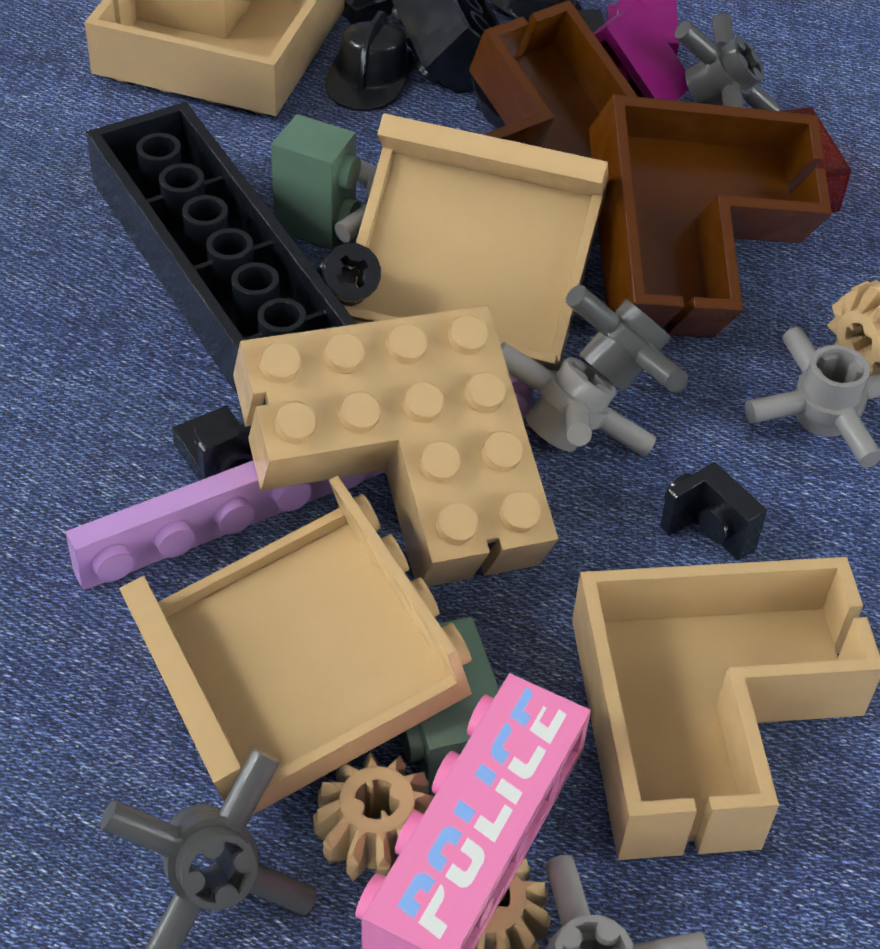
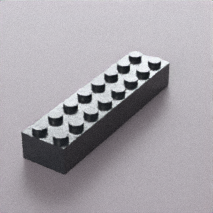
(207, 234)

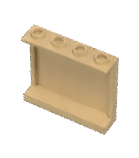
(477, 226)
(303, 650)

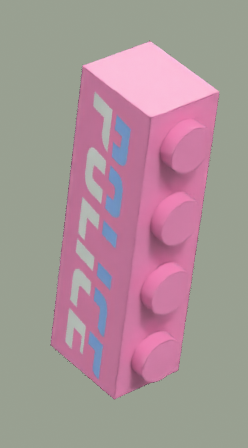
(479, 823)

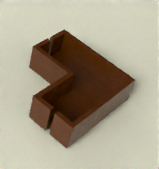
(554, 82)
(689, 186)

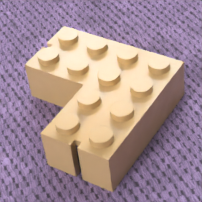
(211, 49)
(425, 406)
(687, 669)

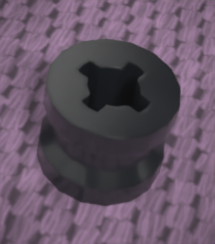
(342, 279)

